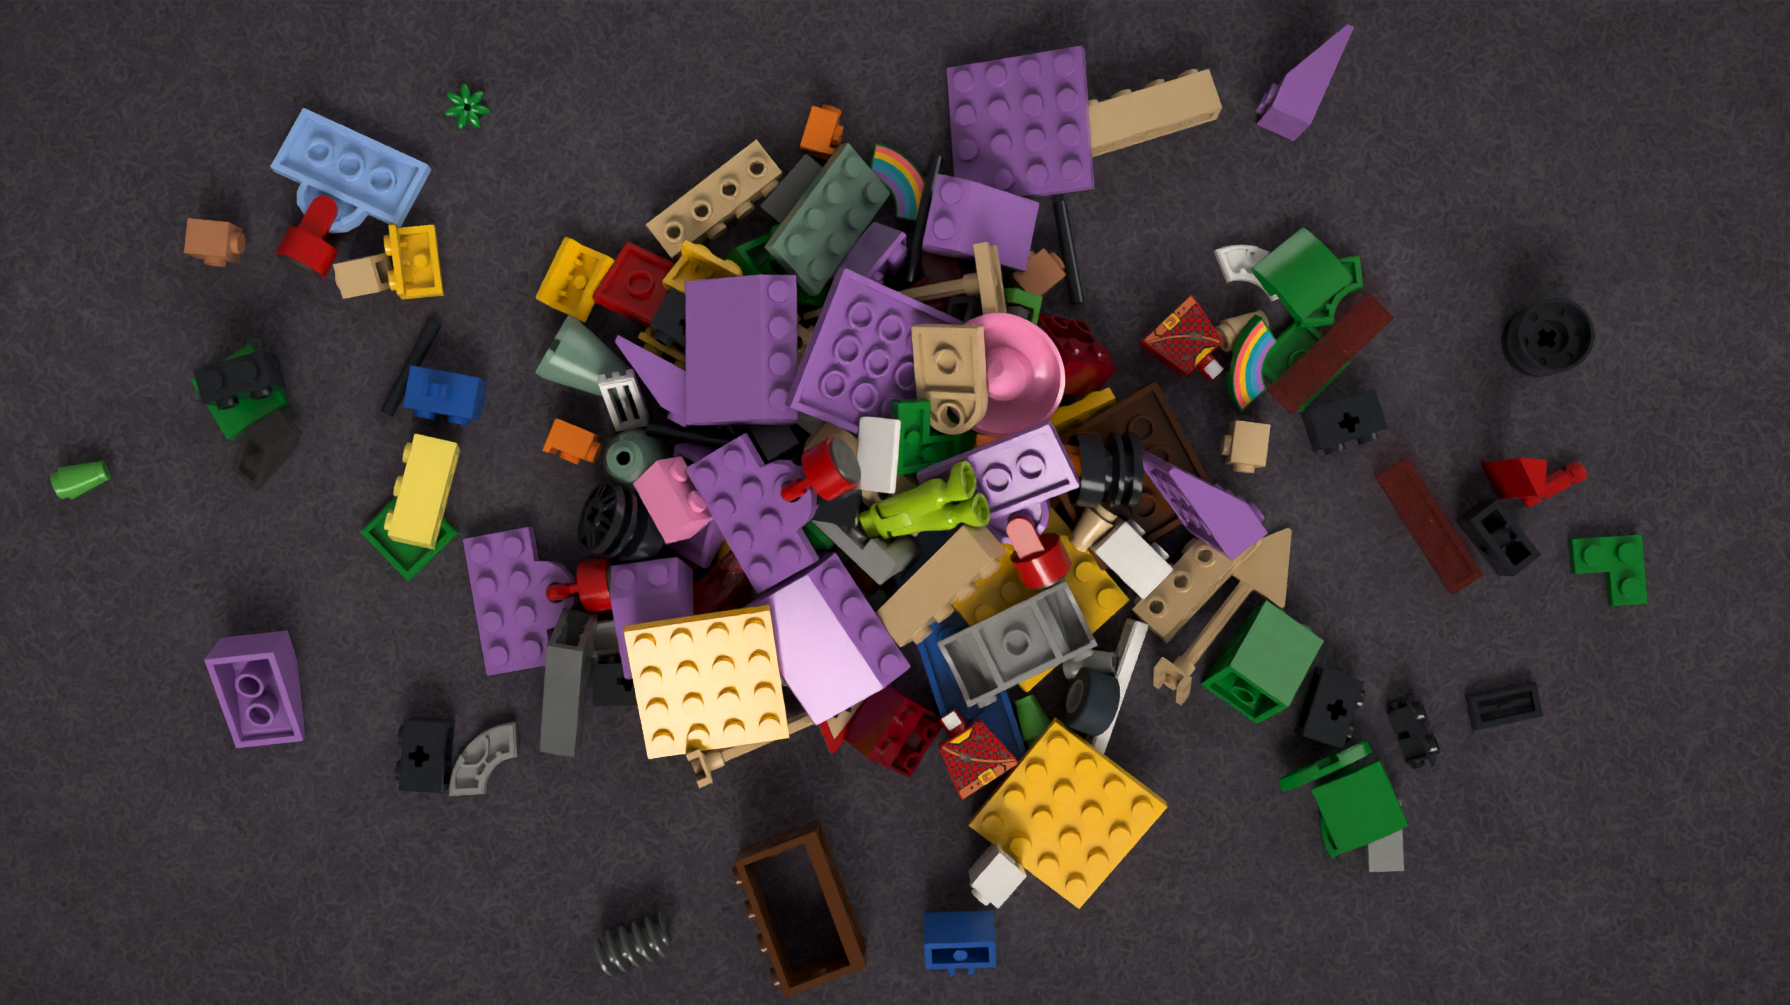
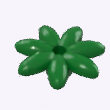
(471, 102)

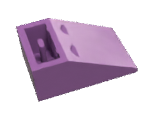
(876, 253)

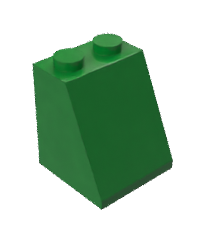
(1263, 663)

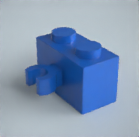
(445, 394)
(959, 940)

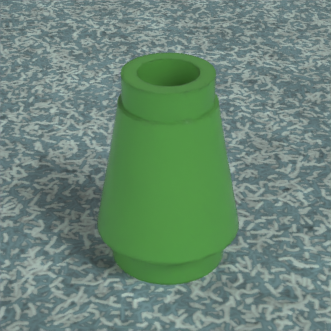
(79, 478)
(1031, 719)

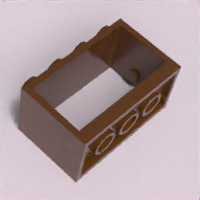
(770, 939)

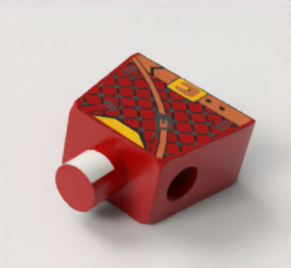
(1185, 341)
(972, 753)

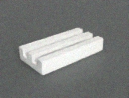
(619, 382)

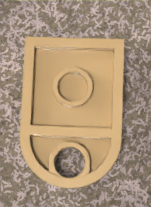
(951, 373)

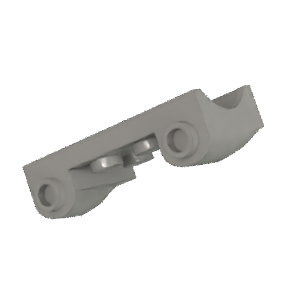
(875, 555)
(1017, 644)

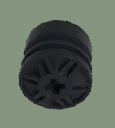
(1567, 332)
(1108, 469)
(618, 525)

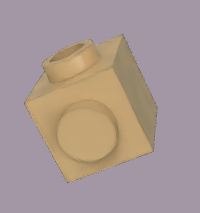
(363, 275)
(1245, 445)

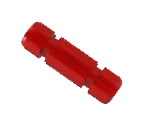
(1558, 482)

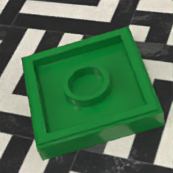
(1289, 348)
(235, 420)
(404, 557)

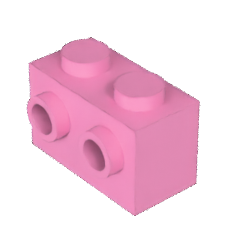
(672, 500)

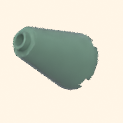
(578, 359)
(641, 449)

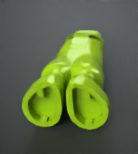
(929, 507)

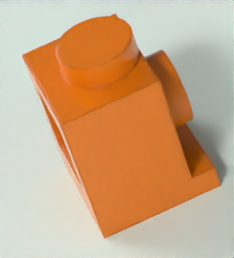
(822, 132)
(573, 442)

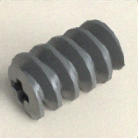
(634, 946)

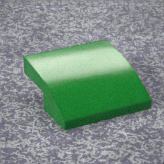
(1301, 273)
(1359, 806)

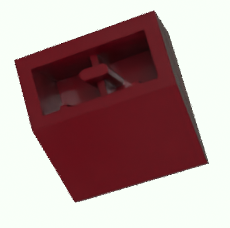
(1084, 359)
(894, 730)

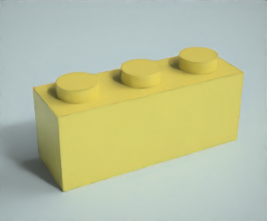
(422, 491)

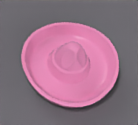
(1022, 374)

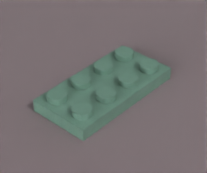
(828, 219)

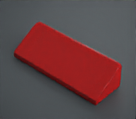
(1516, 477)

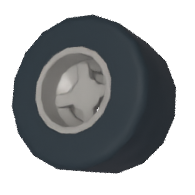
(1090, 701)

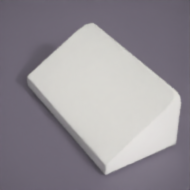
(878, 453)

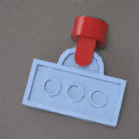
(340, 184)

